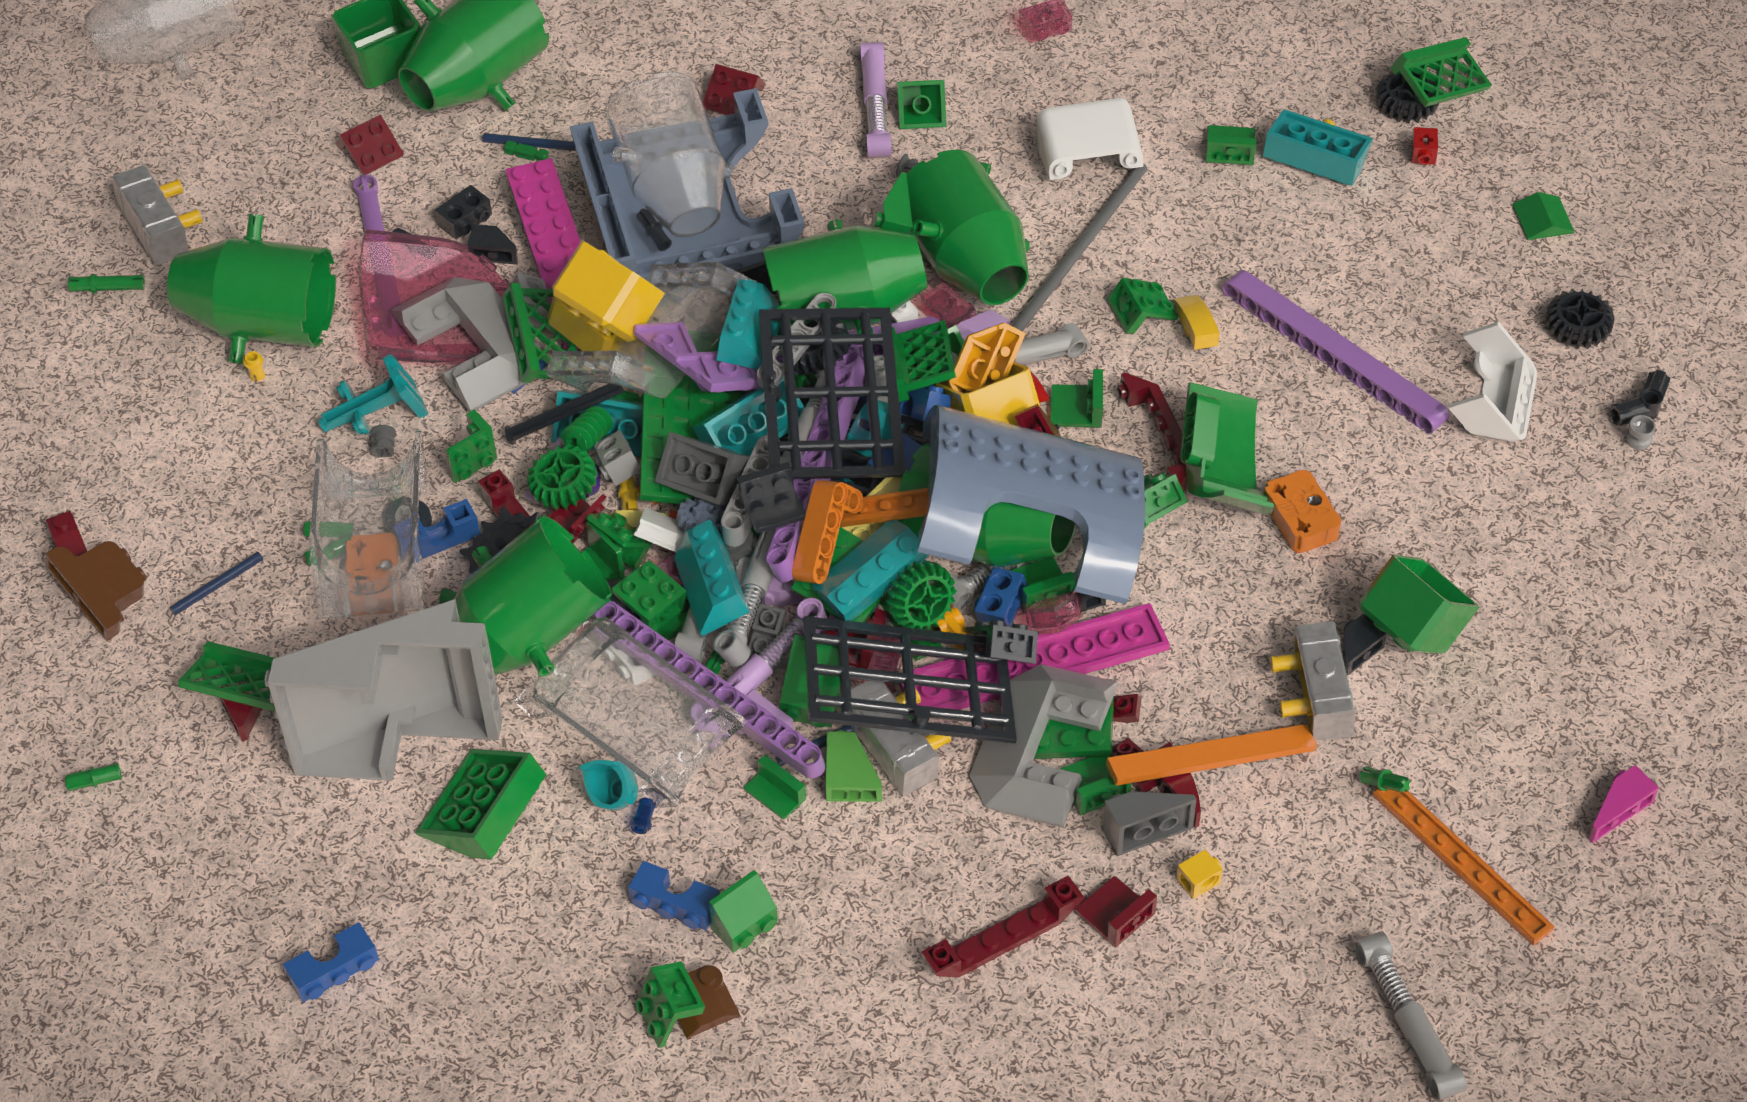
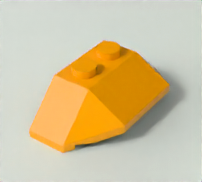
(986, 357)

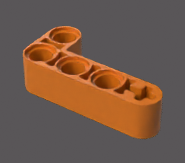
(821, 528)

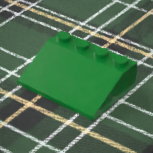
(895, 210)
(482, 802)

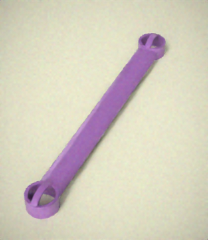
(369, 202)

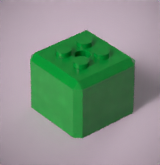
(375, 38)
(1417, 605)

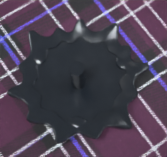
(498, 534)

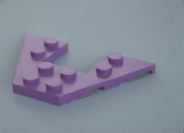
(676, 346)

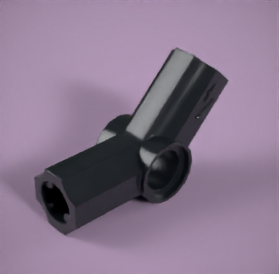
(1646, 404)

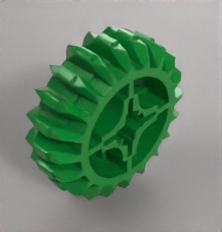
(562, 477)
(914, 591)

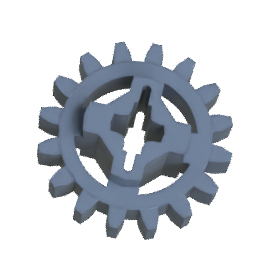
(698, 511)

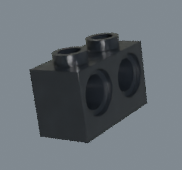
(463, 211)

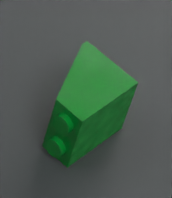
(794, 692)

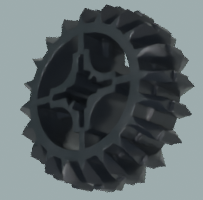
(1399, 99)
(1579, 318)
(812, 358)

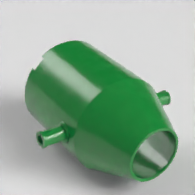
(471, 51)
(967, 227)
(852, 264)
(255, 290)
(1008, 531)
(532, 595)

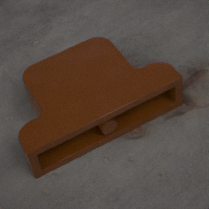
(99, 583)

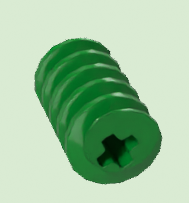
(587, 428)

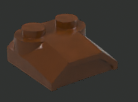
(716, 998)

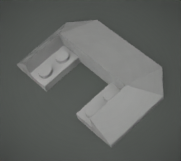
(484, 318)
(1006, 771)

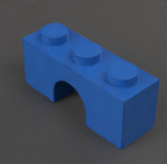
(923, 400)
(455, 528)
(650, 891)
(313, 977)

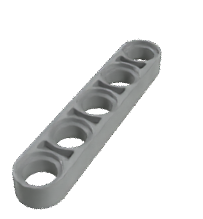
(797, 328)

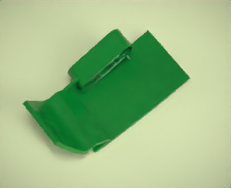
(1221, 448)

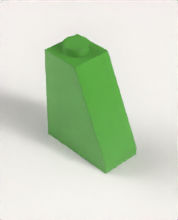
(849, 770)

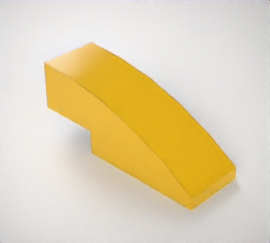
(1197, 321)

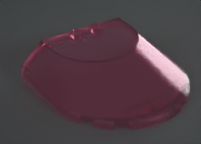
(403, 266)

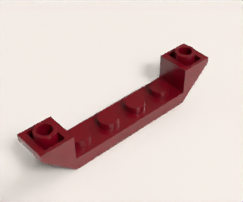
(1140, 391)
(500, 493)
(956, 961)

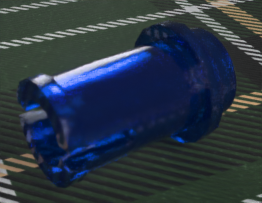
(641, 821)

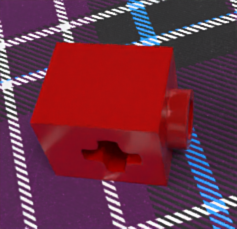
(1424, 151)

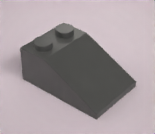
(700, 468)
(1146, 818)

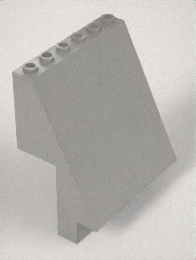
(359, 693)

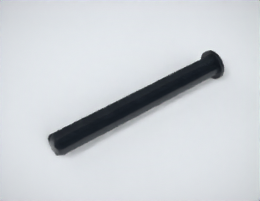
(561, 412)

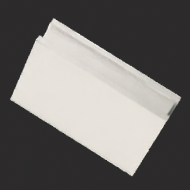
(660, 529)

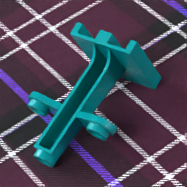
(396, 388)

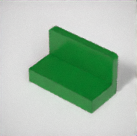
(776, 788)

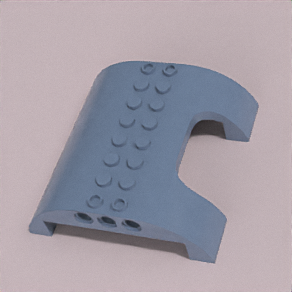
(732, 241)
(993, 462)

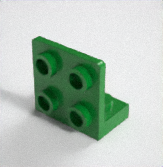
(1231, 145)
(1137, 300)
(1078, 403)
(473, 451)
(1162, 495)
(618, 530)
(605, 553)
(1044, 581)
(652, 595)
(1095, 784)
(666, 997)

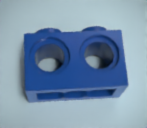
(1006, 600)

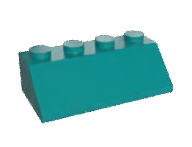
(1317, 147)
(741, 331)
(624, 413)
(743, 422)
(869, 570)
(709, 578)

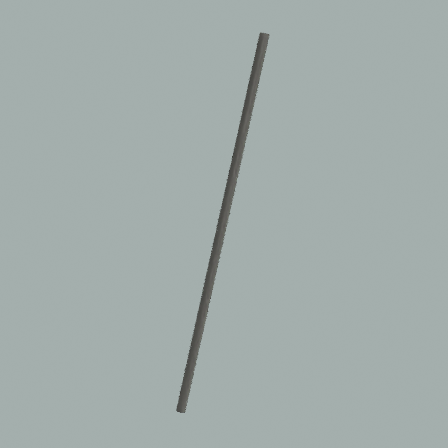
(1079, 248)

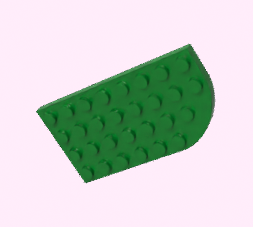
(678, 414)

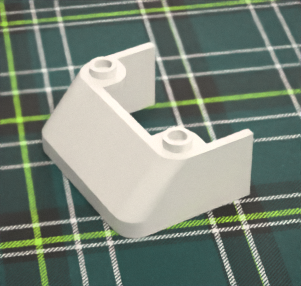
(1507, 388)

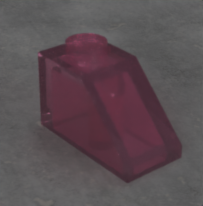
(1054, 613)

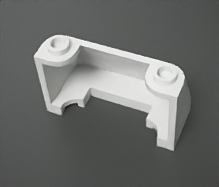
(1087, 132)

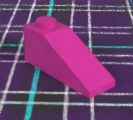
(1627, 796)

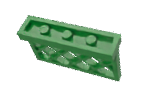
(1434, 57)
(522, 330)
(904, 361)
(234, 666)

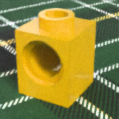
(1199, 873)

